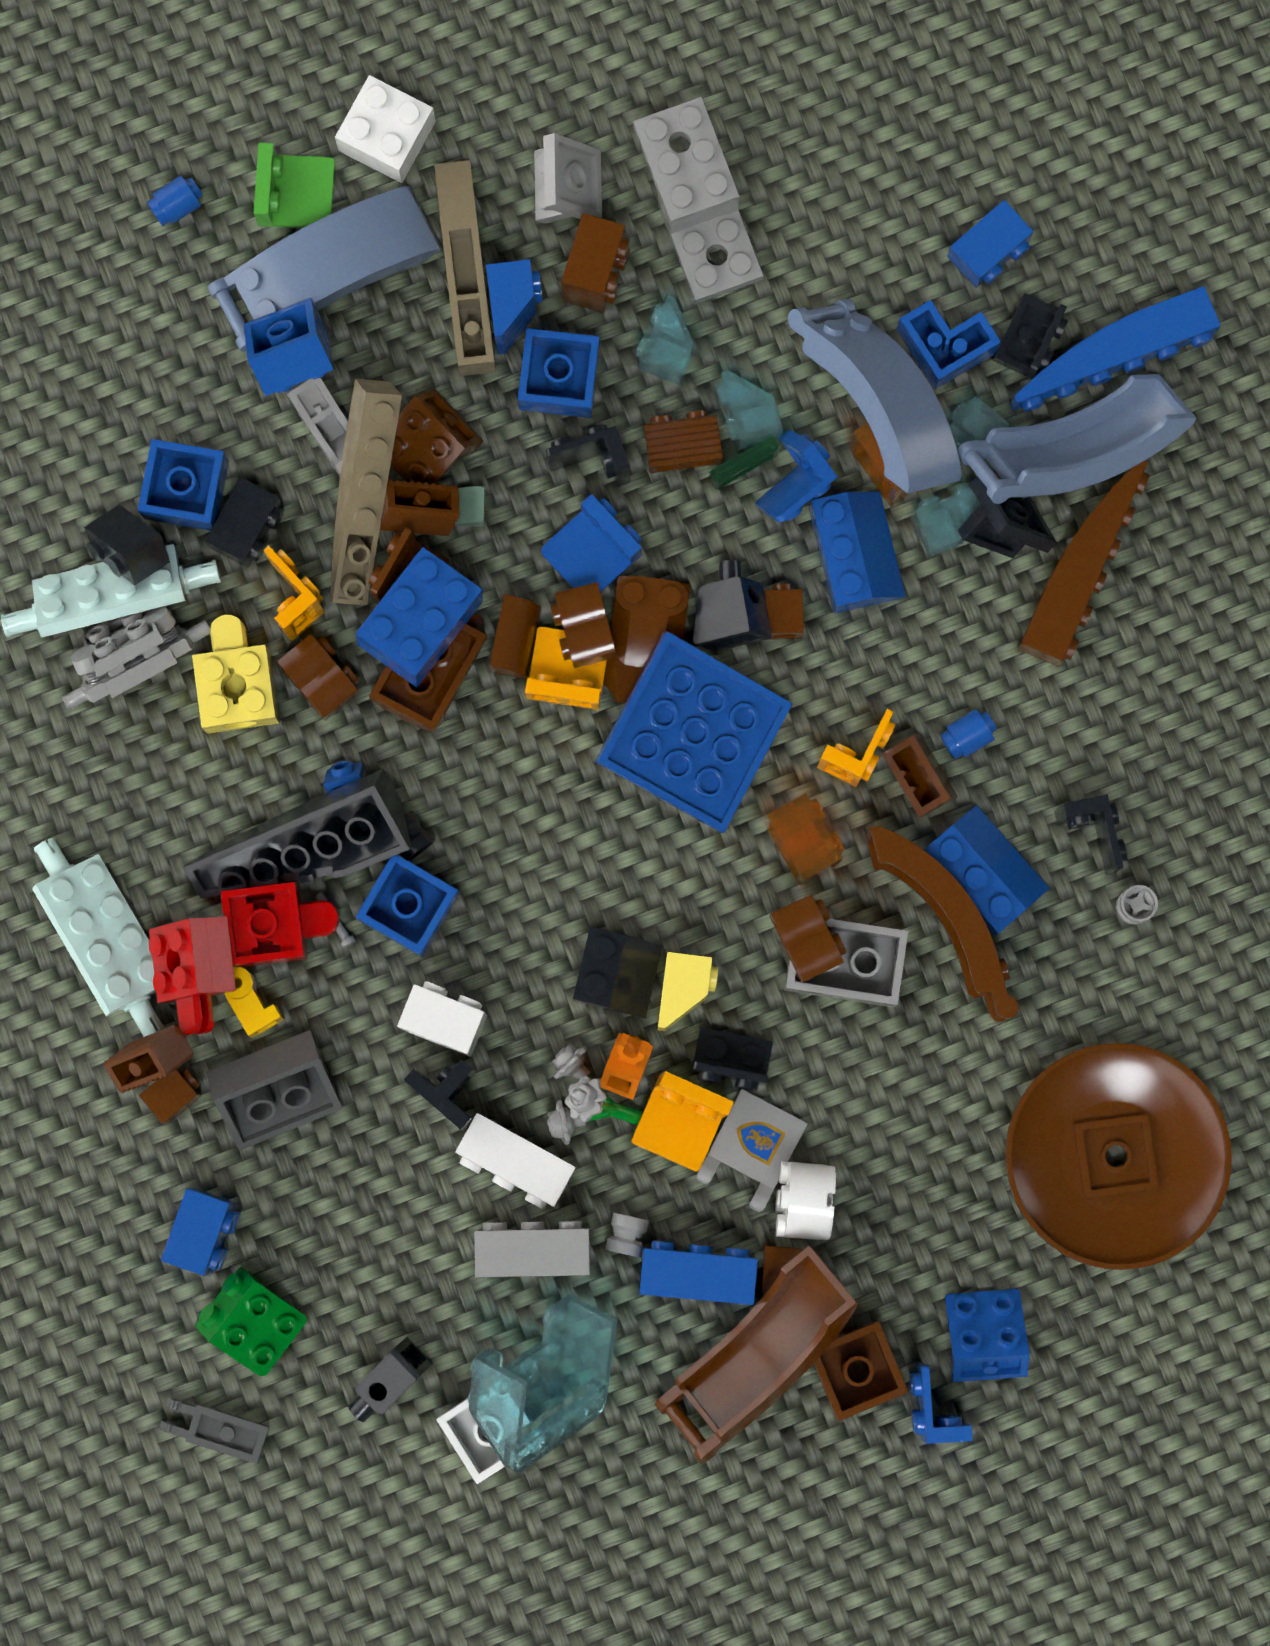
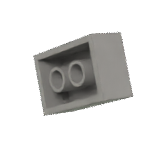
(869, 969)
(532, 1250)

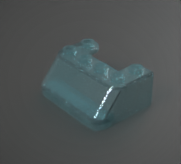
(547, 1389)

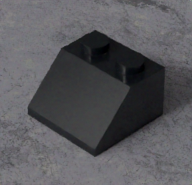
(617, 972)

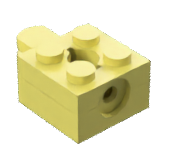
(234, 680)

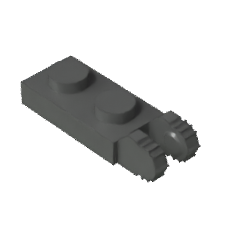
(218, 1431)

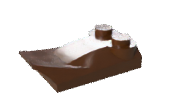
(640, 616)
(429, 702)

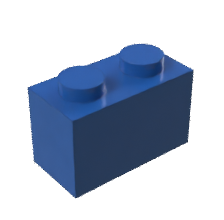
(991, 244)

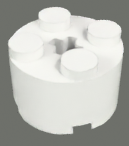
(805, 1201)

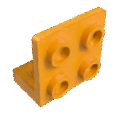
(300, 612)
(557, 680)
(842, 762)
(680, 1121)

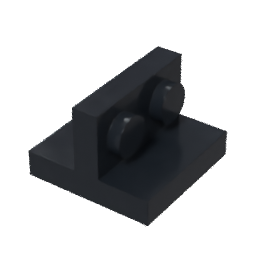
(1006, 525)
(452, 1080)

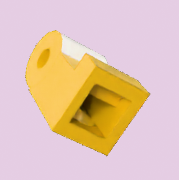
(249, 1006)

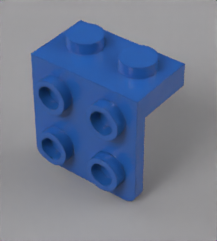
(805, 482)
(593, 546)

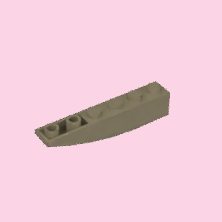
(464, 268)
(363, 488)

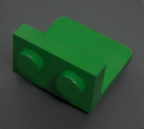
(250, 1322)

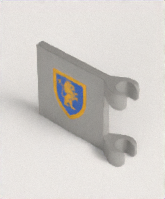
(754, 1143)

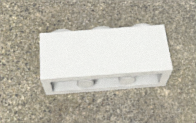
(514, 1162)

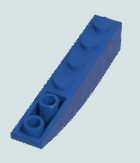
(1125, 346)

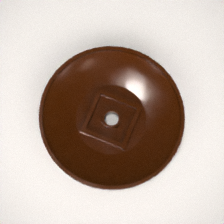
(1172, 1146)

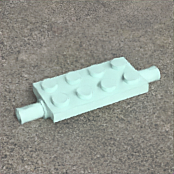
(98, 595)
(99, 934)

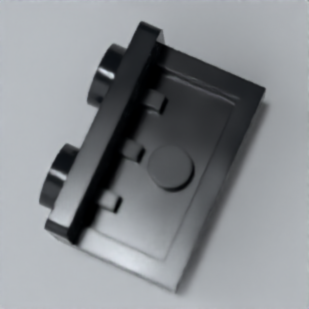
(1029, 336)

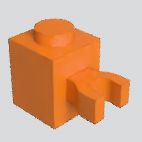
(626, 1065)

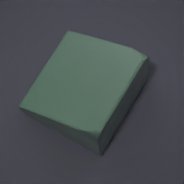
(471, 506)

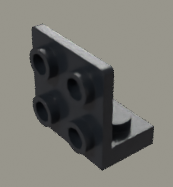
(597, 442)
(1105, 817)
(732, 1057)

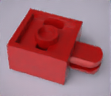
(272, 923)
(190, 967)

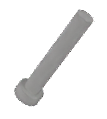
(341, 931)

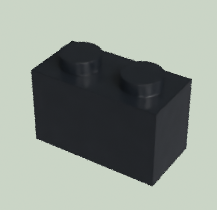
(245, 523)
(126, 545)

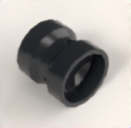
(419, 838)

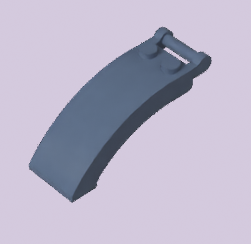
(330, 258)
(887, 389)
(1082, 446)

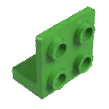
(292, 188)

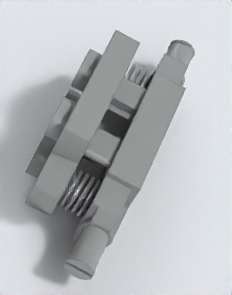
(129, 652)

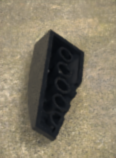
(312, 841)

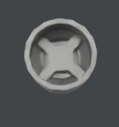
(1142, 902)
(626, 1235)

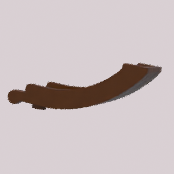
(952, 905)
(761, 1354)

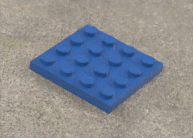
(693, 732)

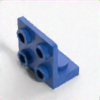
(987, 1335)
(947, 1427)

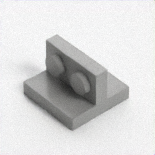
(566, 179)

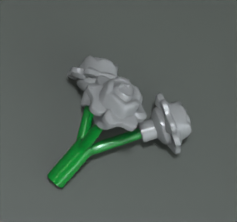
(585, 1098)

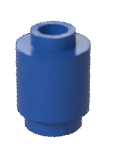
(175, 200)
(968, 734)

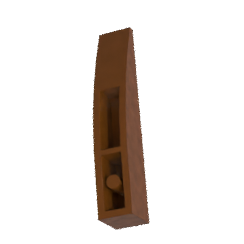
(1080, 573)

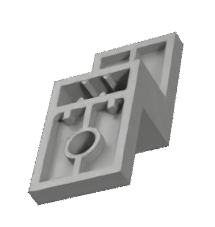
(698, 200)

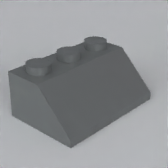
(273, 1090)

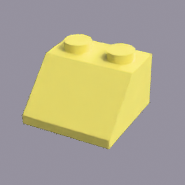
(684, 986)

